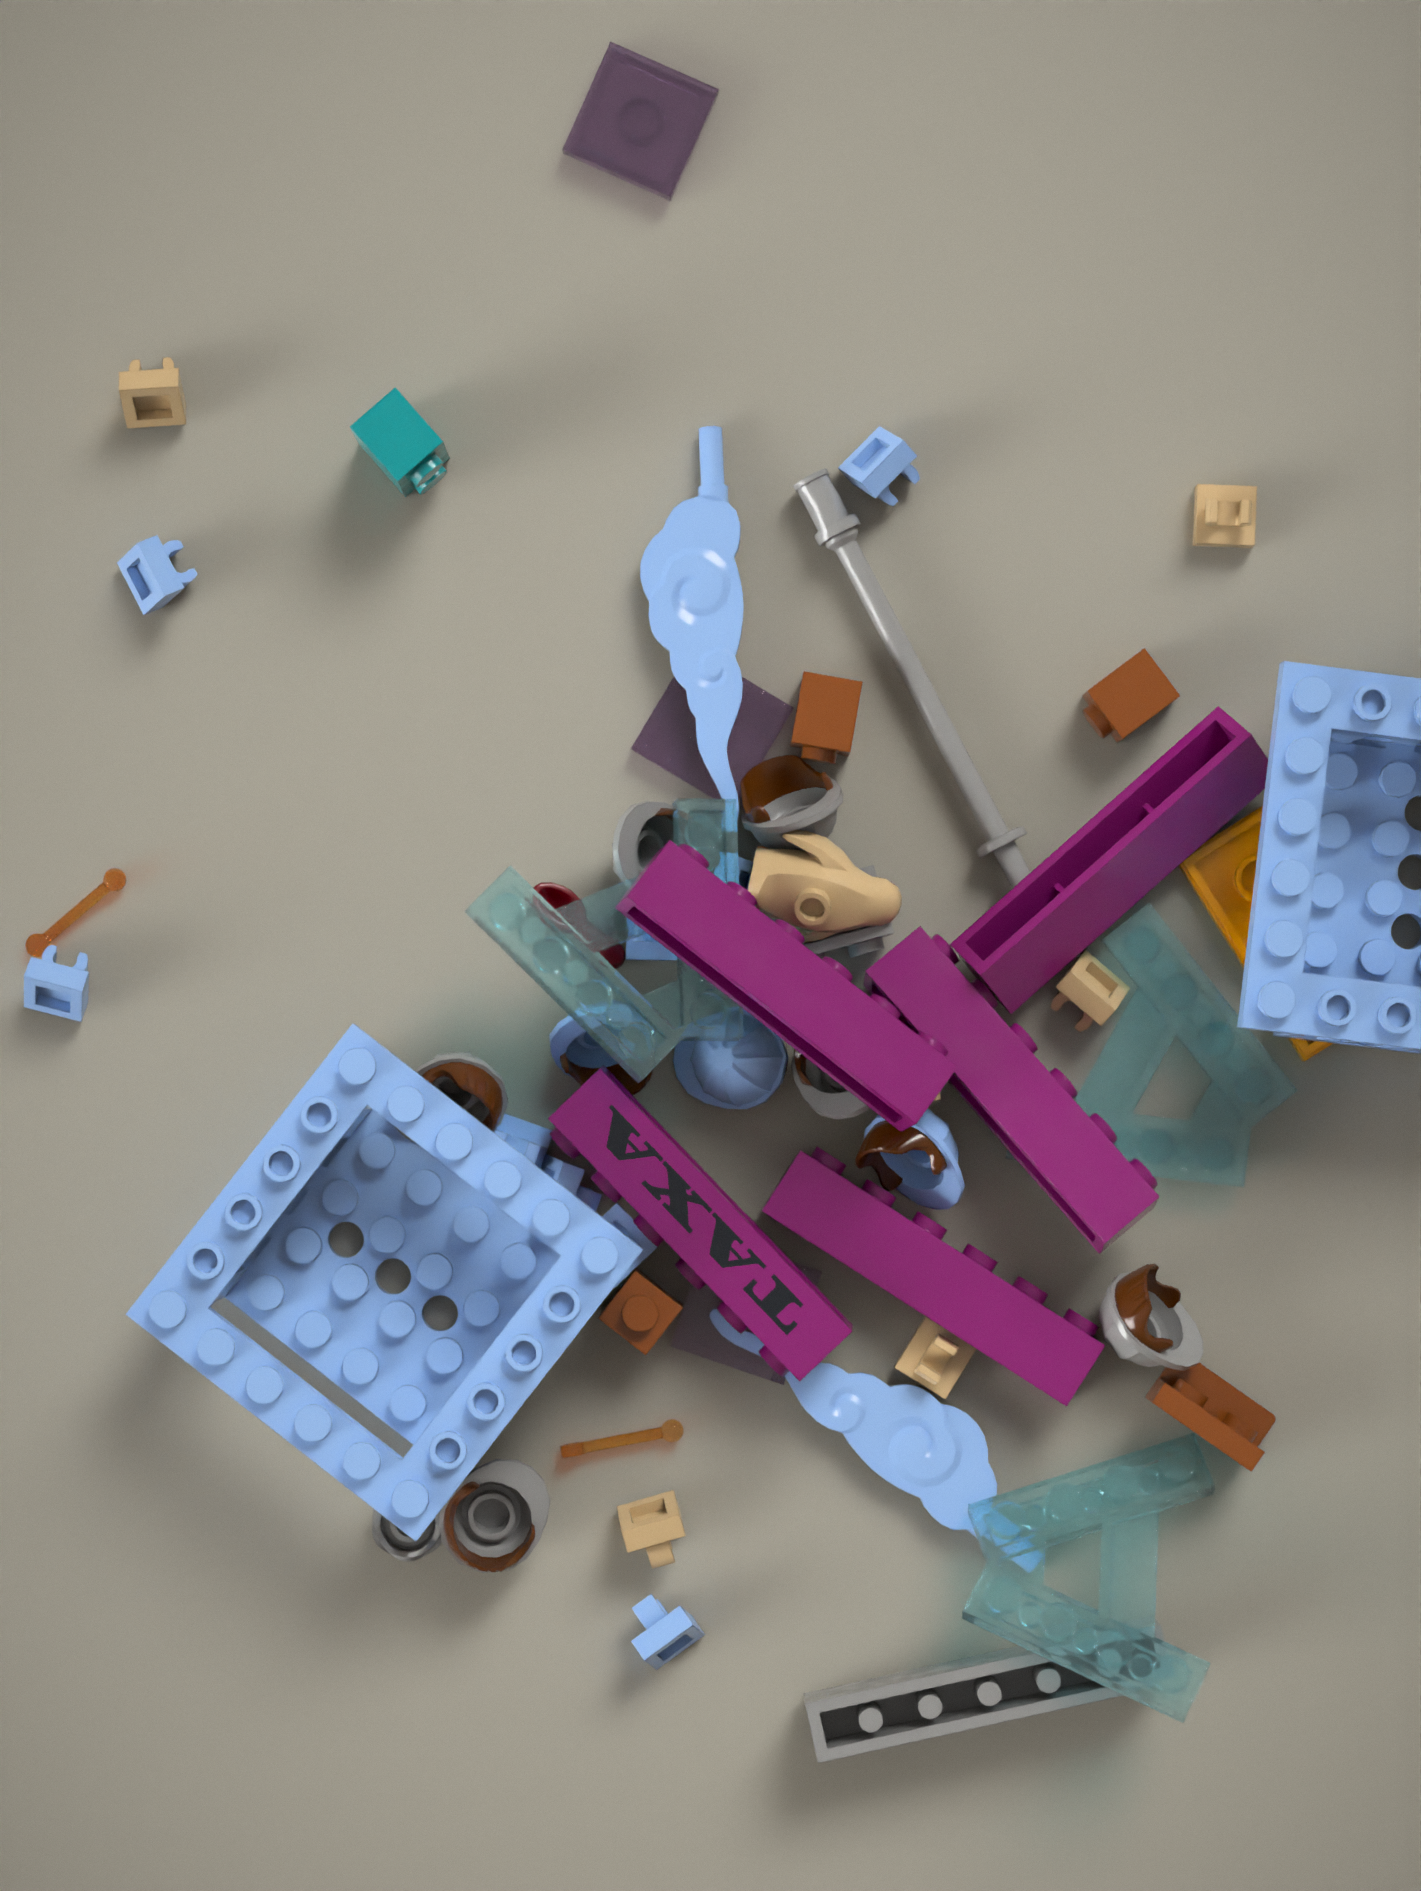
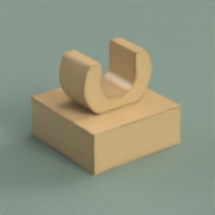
(152, 396)
(1224, 516)
(1091, 989)
(934, 1357)
(652, 1525)

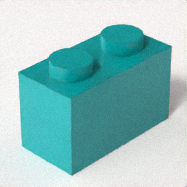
(402, 444)

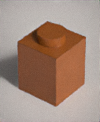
(1128, 697)
(825, 717)
(640, 1311)

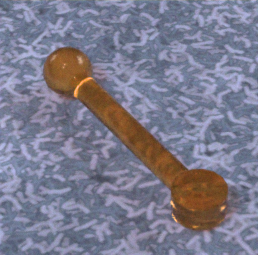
(113, 880)
(670, 1431)

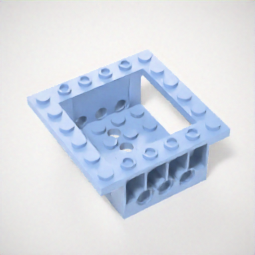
(1330, 862)
(465, 1220)

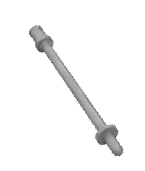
(839, 534)

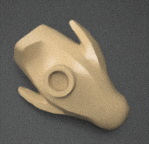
(819, 888)

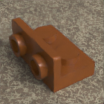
(1214, 1411)

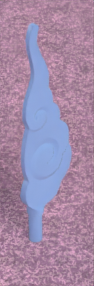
(700, 606)
(897, 1432)

